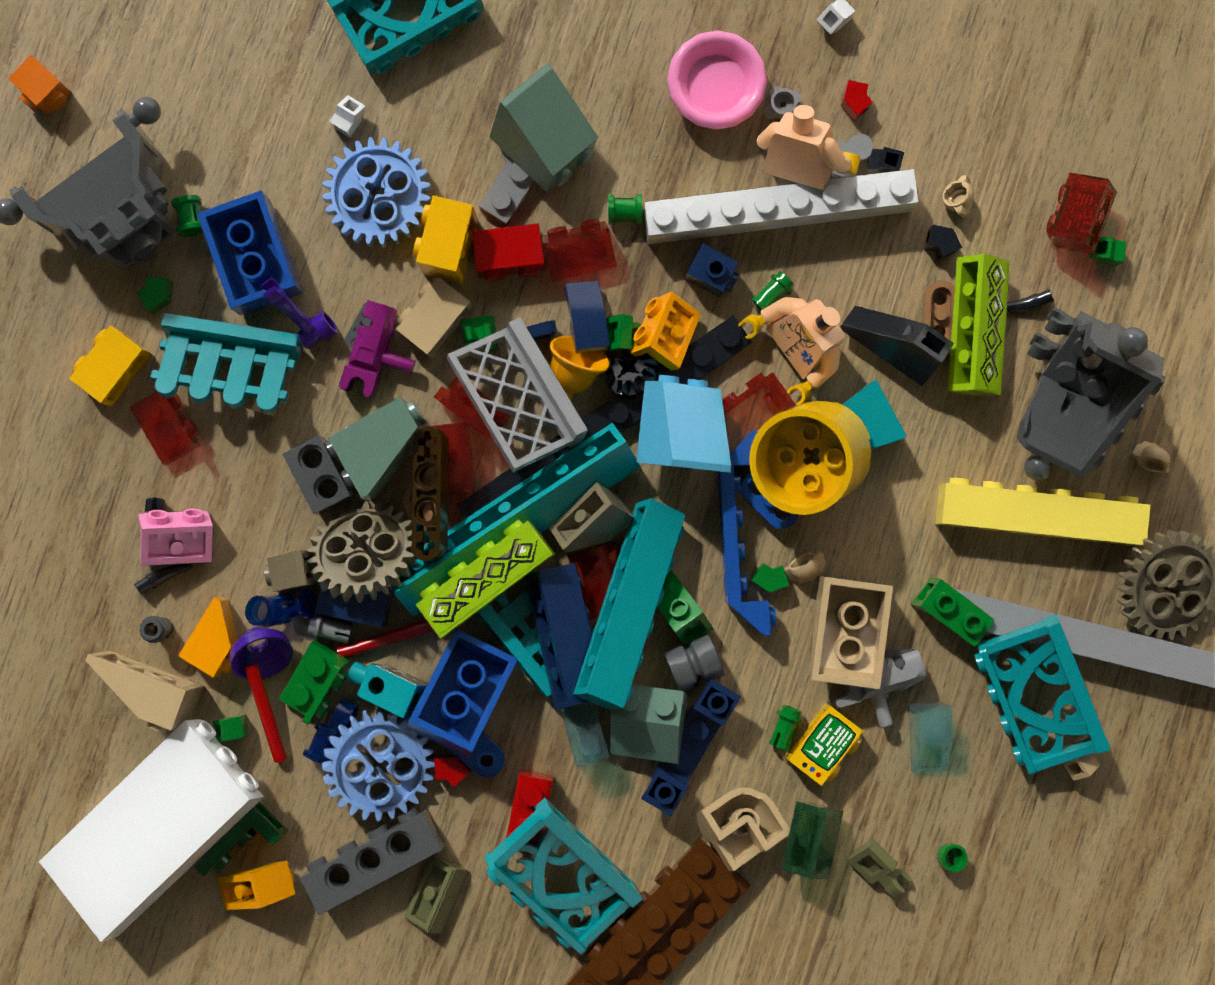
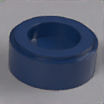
(543, 330)

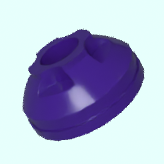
(270, 655)

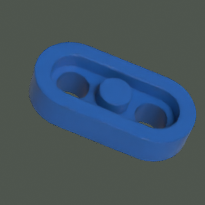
(764, 508)
(484, 746)

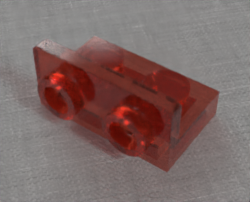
(578, 249)
(459, 403)
(166, 426)
(596, 572)

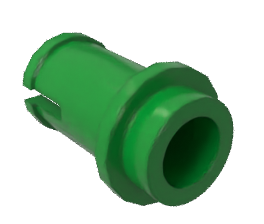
(773, 291)
(785, 727)

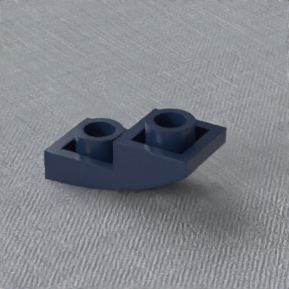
(587, 316)

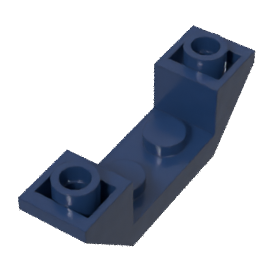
(700, 725)

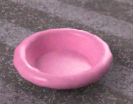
(717, 80)

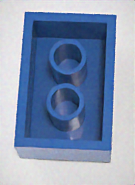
(248, 251)
(461, 693)

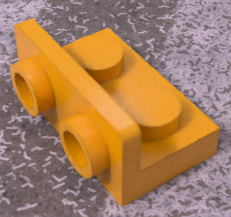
(666, 330)

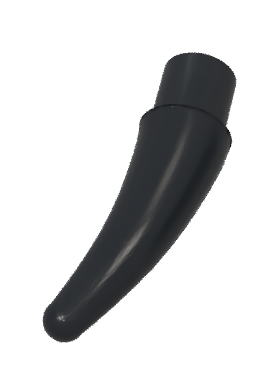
(1031, 302)
(159, 576)

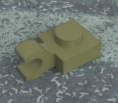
(879, 866)

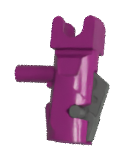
(369, 346)

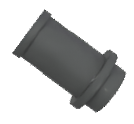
(149, 632)

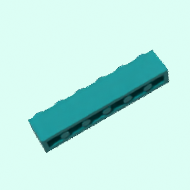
(630, 605)

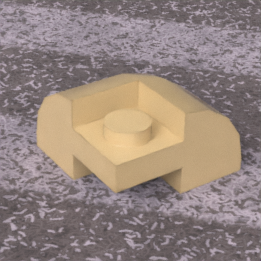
(742, 825)

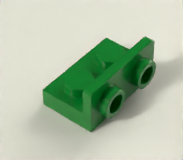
(314, 680)

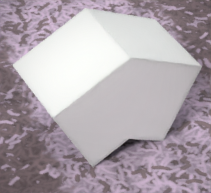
(836, 16)
(347, 116)

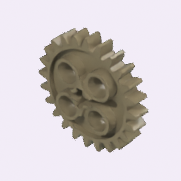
(373, 533)
(1170, 611)

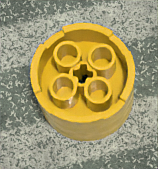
(784, 461)

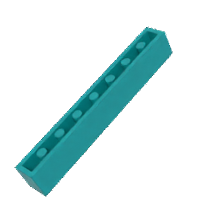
(537, 499)

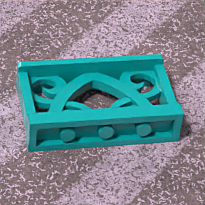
(414, 33)
(1056, 651)
(557, 833)

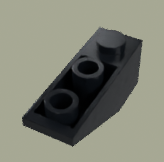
(901, 342)

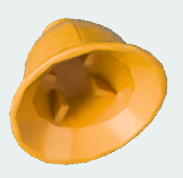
(575, 370)

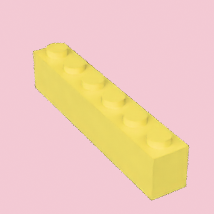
(1042, 513)

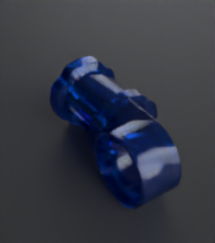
(276, 614)
(323, 731)

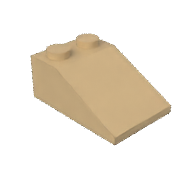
(850, 632)
(148, 691)

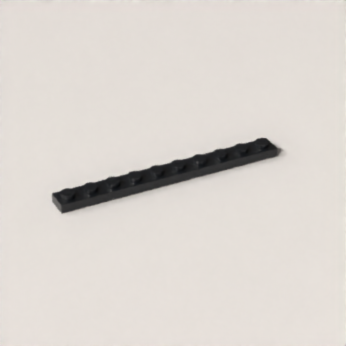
(625, 411)

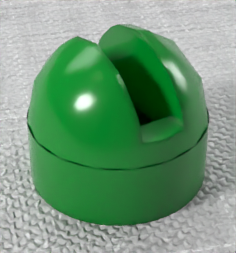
(957, 857)

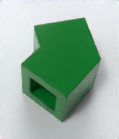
(1109, 251)
(156, 293)
(770, 578)
(231, 728)

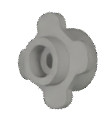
(779, 95)

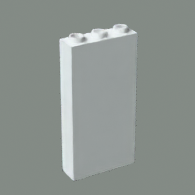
(151, 828)

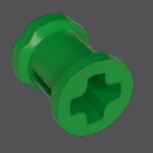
(624, 209)
(187, 210)

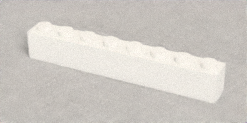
(780, 206)

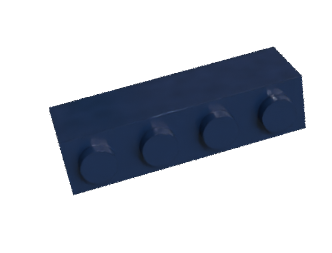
(561, 628)

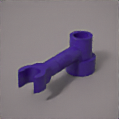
(312, 329)

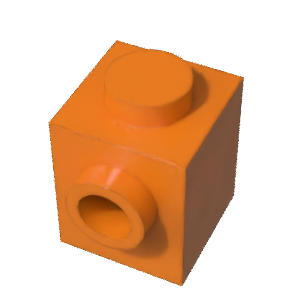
(39, 86)

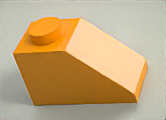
(212, 639)
(256, 886)

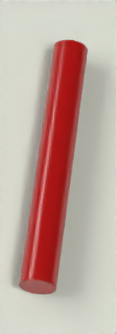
(385, 639)
(265, 712)

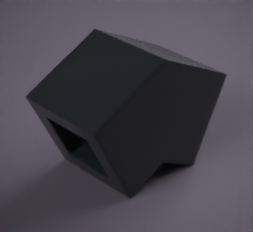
(885, 160)
(942, 241)

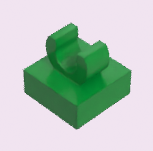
(477, 329)
(620, 332)

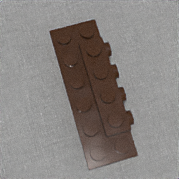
(665, 922)

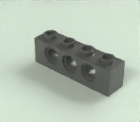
(328, 892)

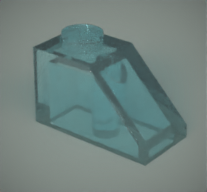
(585, 733)
(930, 736)

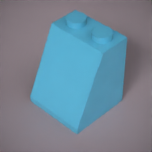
(683, 426)

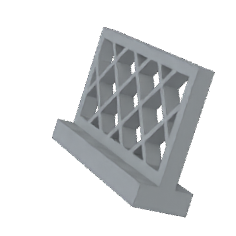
(544, 386)

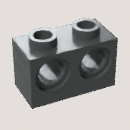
(313, 479)

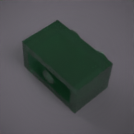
(812, 840)

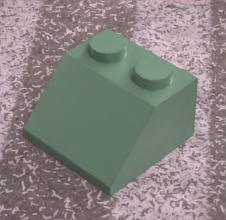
(649, 725)

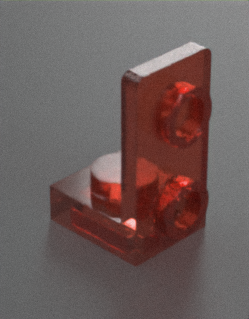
(775, 395)

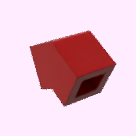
(855, 99)
(450, 768)

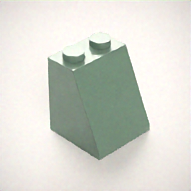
(544, 129)
(378, 446)

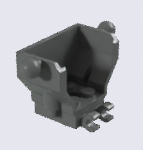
(111, 203)
(1085, 396)

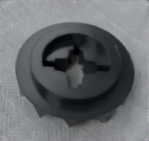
(631, 383)

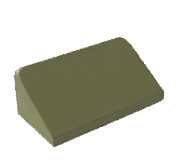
(436, 894)

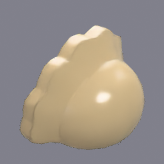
(959, 196)
(1151, 457)
(806, 567)

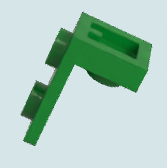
(953, 610)
(682, 611)

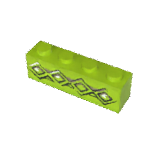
(978, 325)
(485, 578)

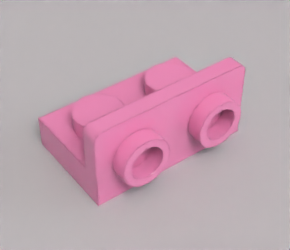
(175, 537)

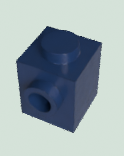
(713, 271)

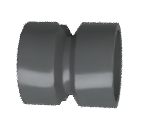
(694, 663)

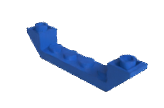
(756, 613)

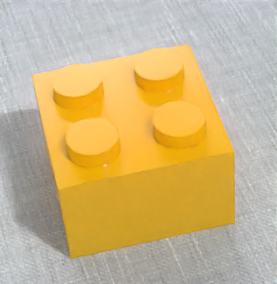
(446, 239)

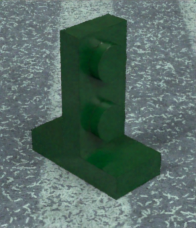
(241, 833)

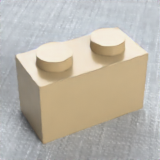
(433, 316)

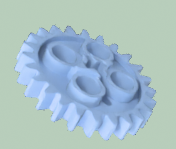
(348, 182)
(355, 785)

